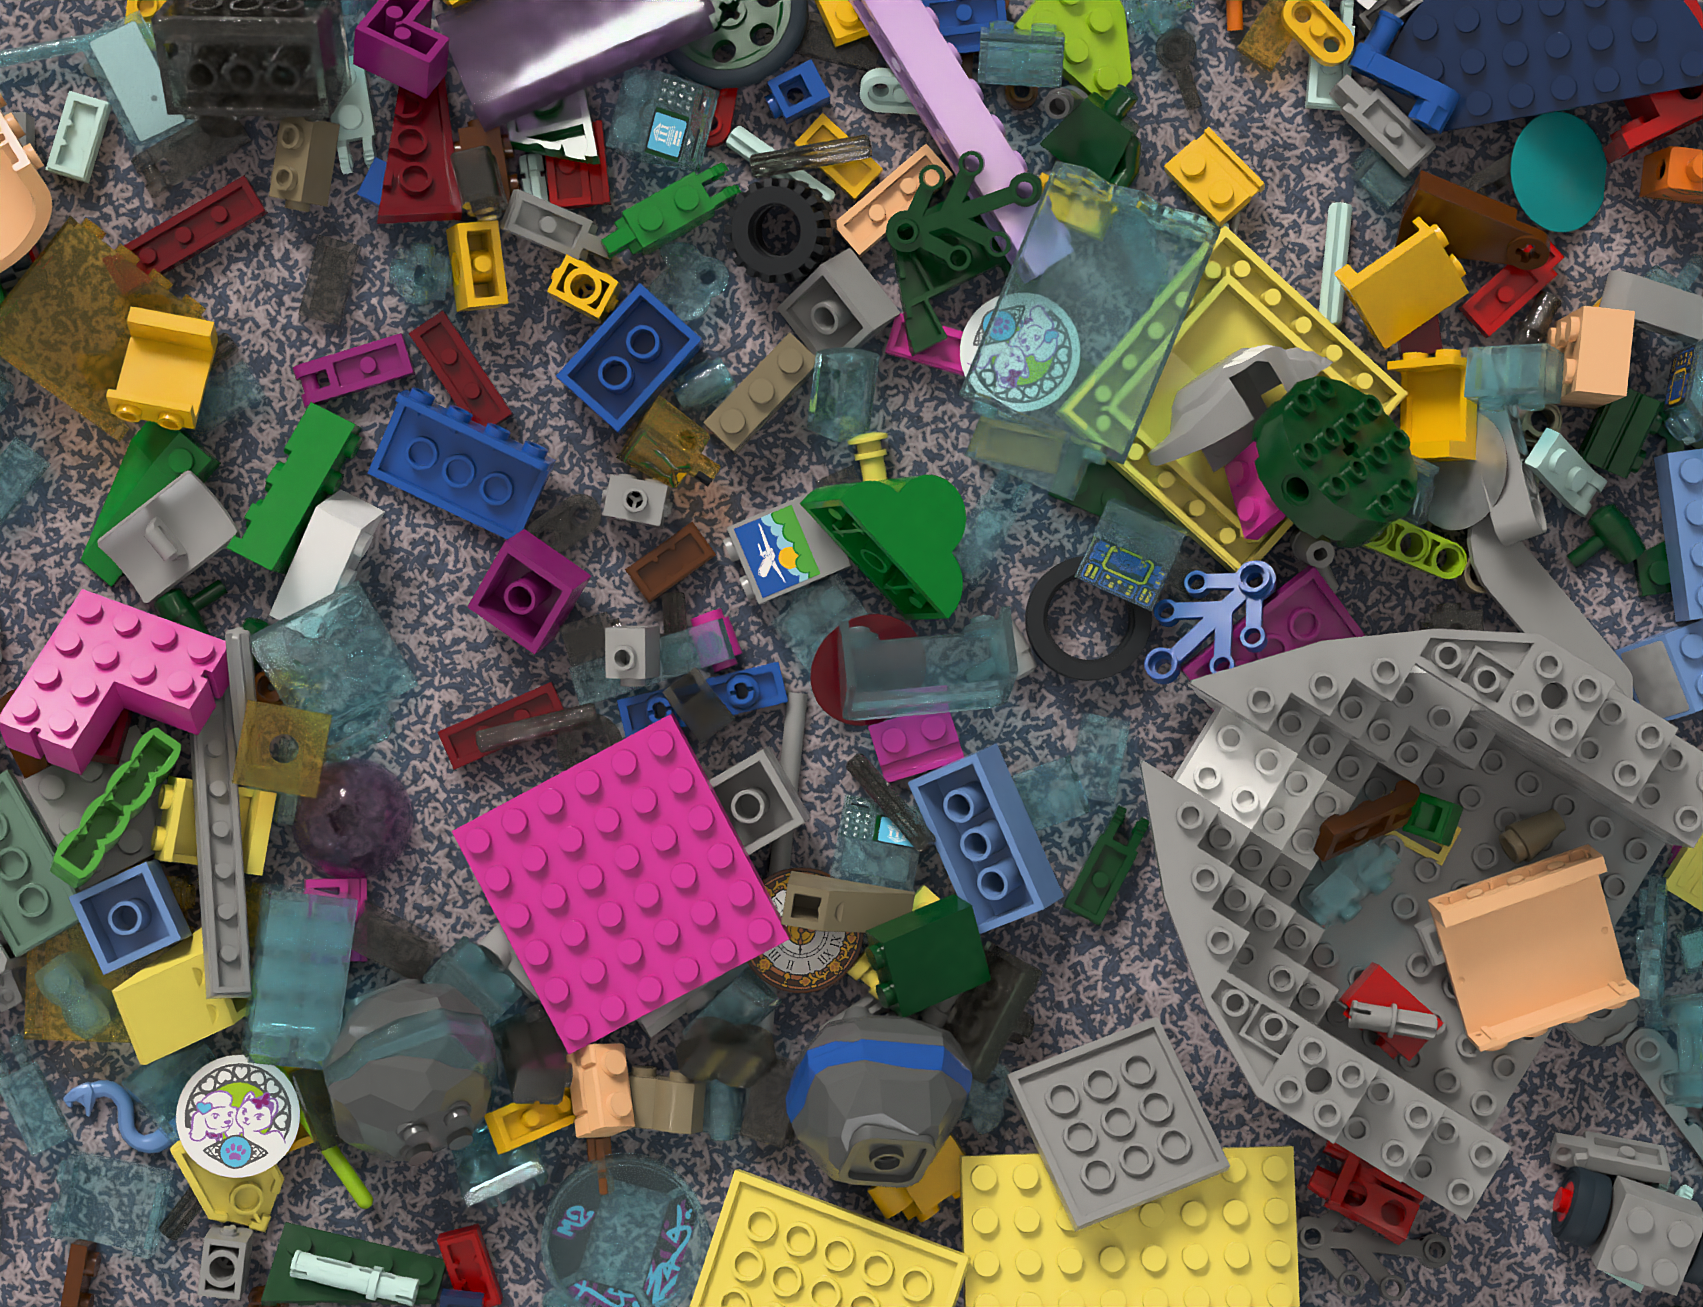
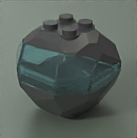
(411, 1071)

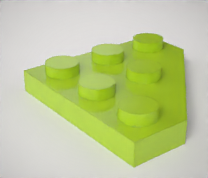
(1094, 41)

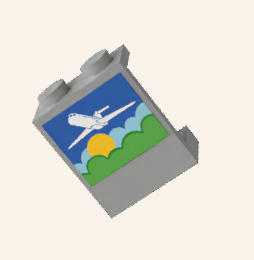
(782, 551)

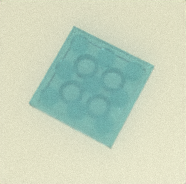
(334, 657)

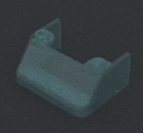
(927, 672)

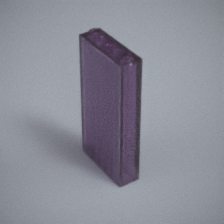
(539, 51)

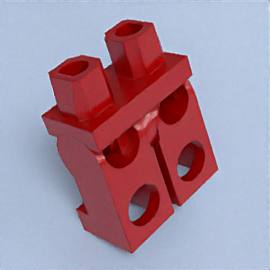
(1366, 1194)

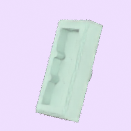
(78, 137)

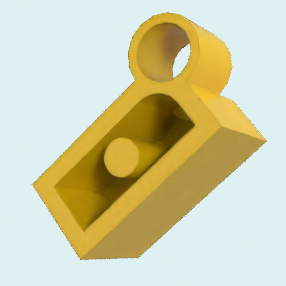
(922, 1198)

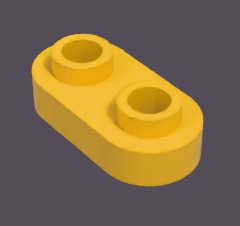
(1321, 26)

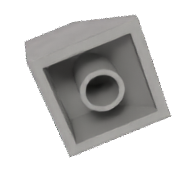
(838, 305)

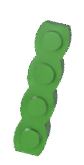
(109, 814)

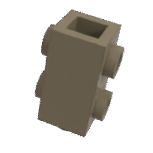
(304, 162)

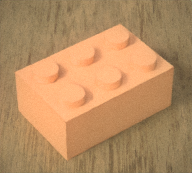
(1595, 355)

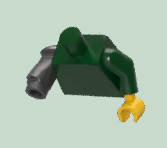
(1095, 132)

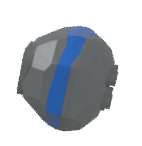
(877, 1097)

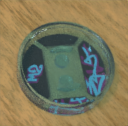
(627, 1246)

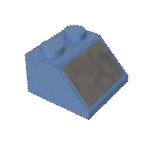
(1668, 670)

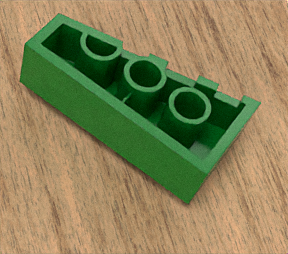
(296, 488)

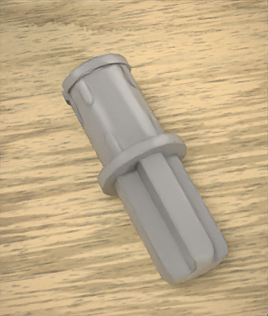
(1392, 1020)

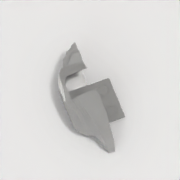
(1226, 401)

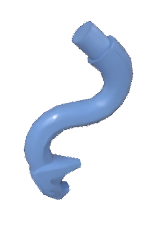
(90, 1091)

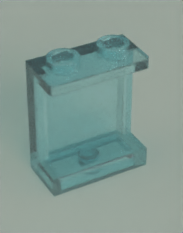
(111, 1202)

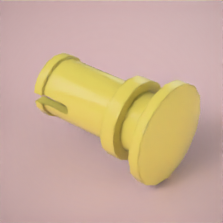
(870, 455)

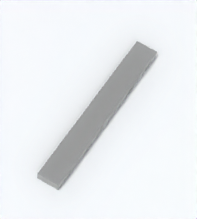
(220, 856)

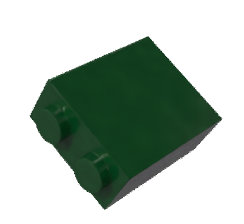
(927, 956)

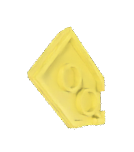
(231, 1199)

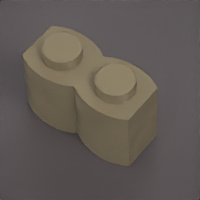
(666, 1102)

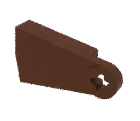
(1472, 224)

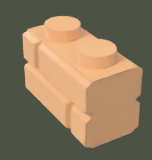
(600, 1091)

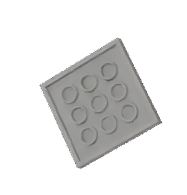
(1116, 1123)

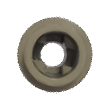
(1531, 835)

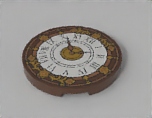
(810, 957)

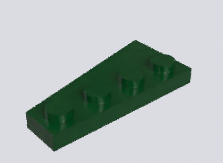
(400, 1262)

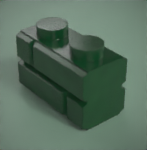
(1620, 432)

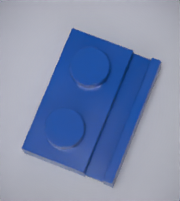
(962, 20)

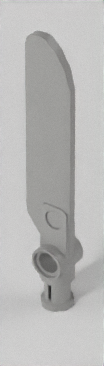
(1538, 603)

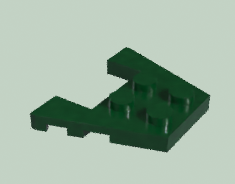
(926, 276)

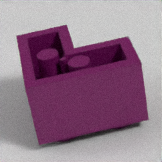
(401, 46)

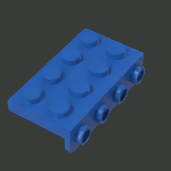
(461, 464)

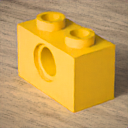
(477, 265)

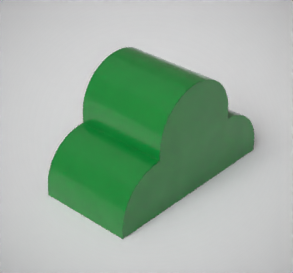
(899, 538)

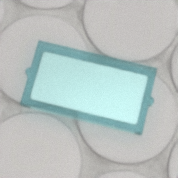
(129, 75)

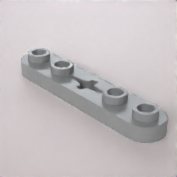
(1651, 1059)

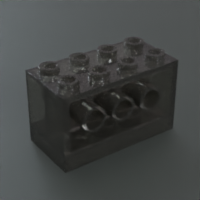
(252, 58)

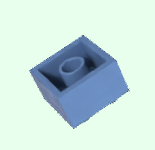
(130, 916)

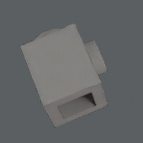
(632, 654)

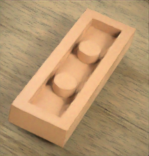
(867, 220)

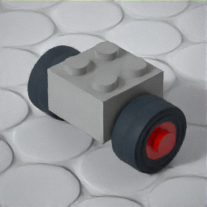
(1631, 1229)

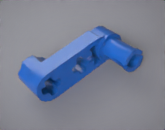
(1433, 99)

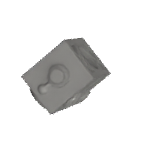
(655, 500)
(219, 1275)

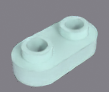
(885, 100)

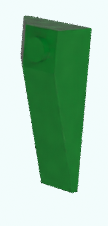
(149, 465)

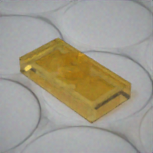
(1267, 36)

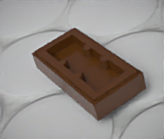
(670, 562)

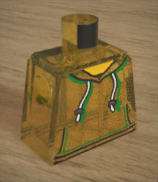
(669, 446)

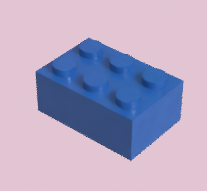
(630, 359)

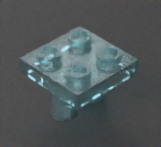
(486, 1174)

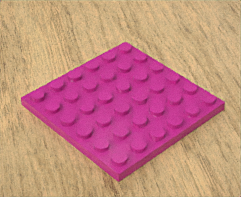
(621, 884)

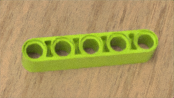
(1423, 550)

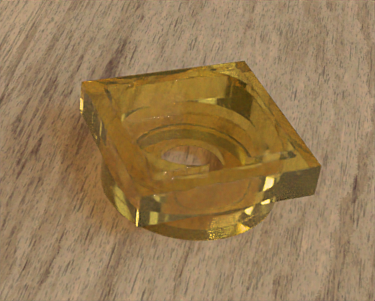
(254, 762)

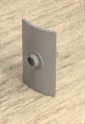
(169, 536)

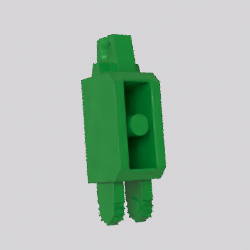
(669, 213)

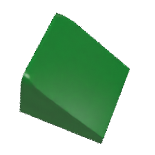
(1434, 819)

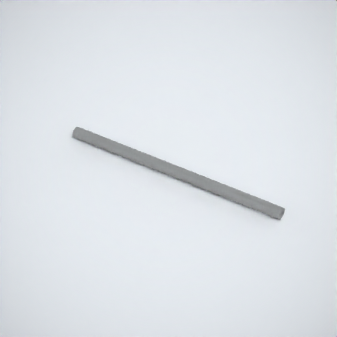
(791, 763)

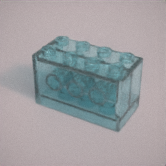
(298, 976)

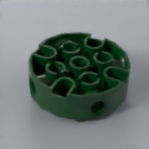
(1335, 461)

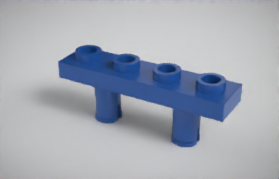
(739, 690)

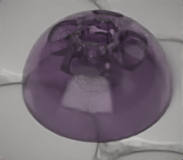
(373, 825)

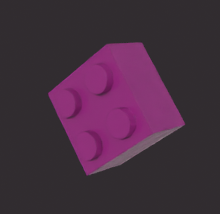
(529, 591)

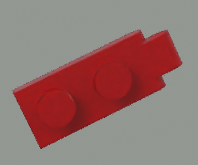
(1508, 293)

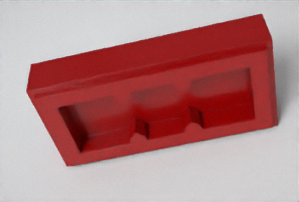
(470, 1263)

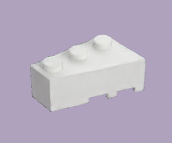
(328, 552)

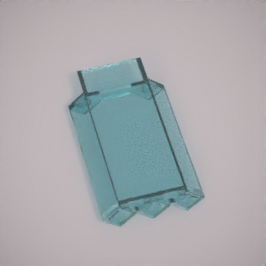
(1082, 329)

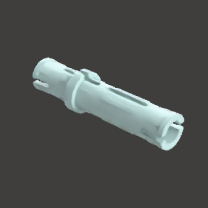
(363, 1280)

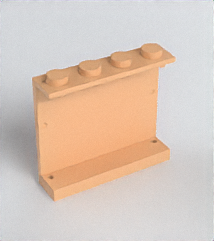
(1531, 949)

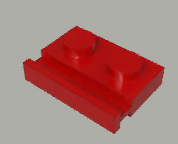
(578, 183)

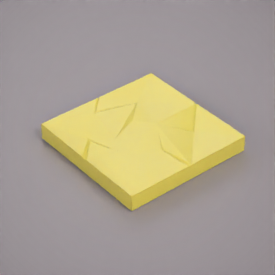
(1235, 308)

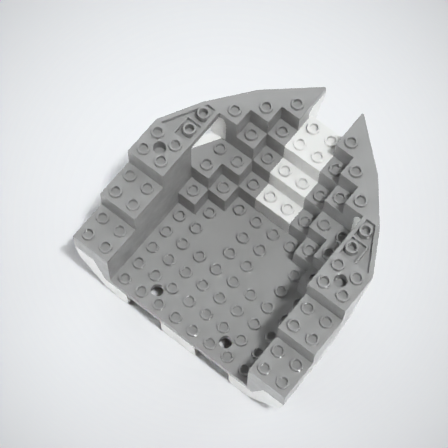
(1311, 735)

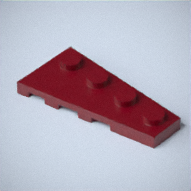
(418, 168)

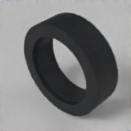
(1059, 661)

